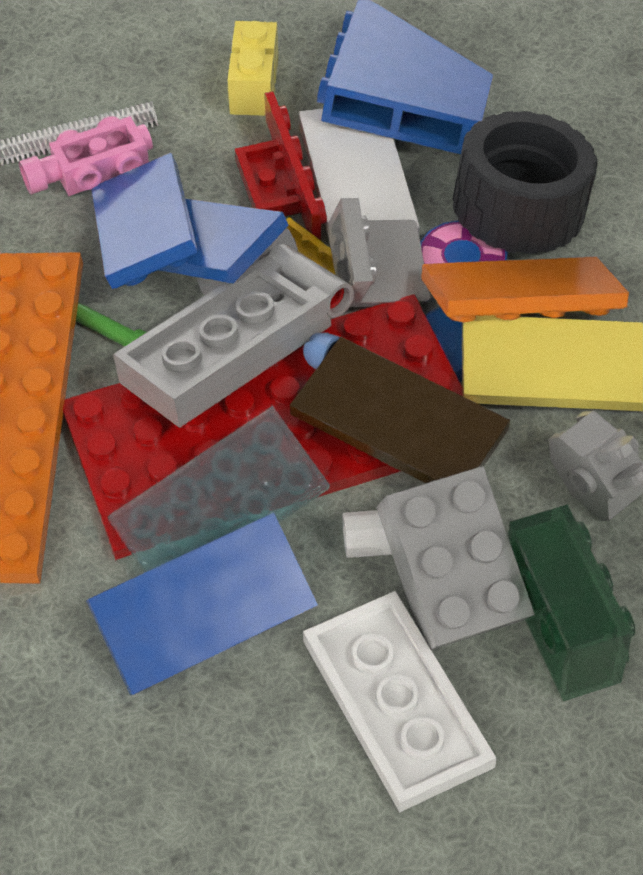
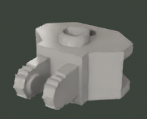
(598, 464)

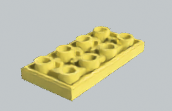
(553, 363)

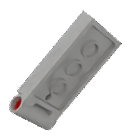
(232, 334)

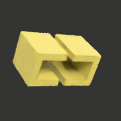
(252, 66)

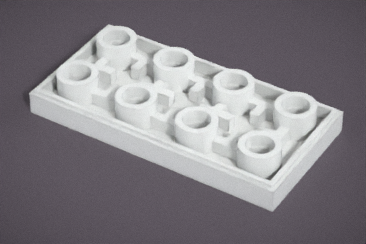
(355, 166)

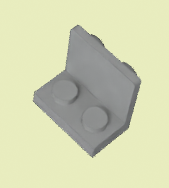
(376, 256)

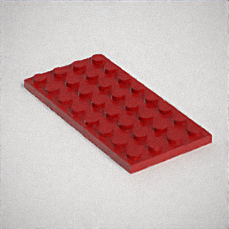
(133, 447)

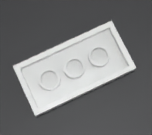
(398, 701)

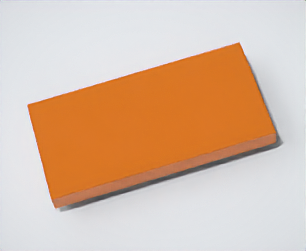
(524, 287)

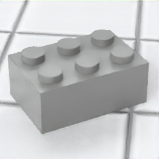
(454, 558)

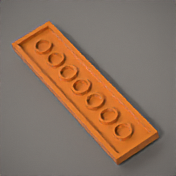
(35, 354)

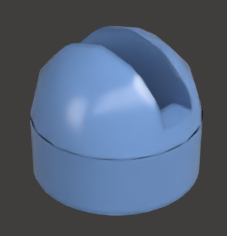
(318, 347)

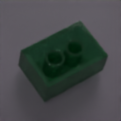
(573, 601)

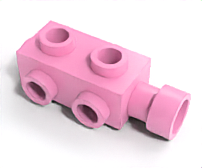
(89, 156)

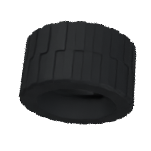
(515, 213)

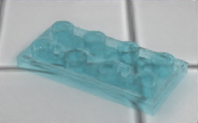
(219, 491)

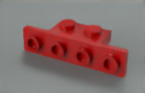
(275, 172)

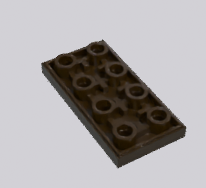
(397, 415)

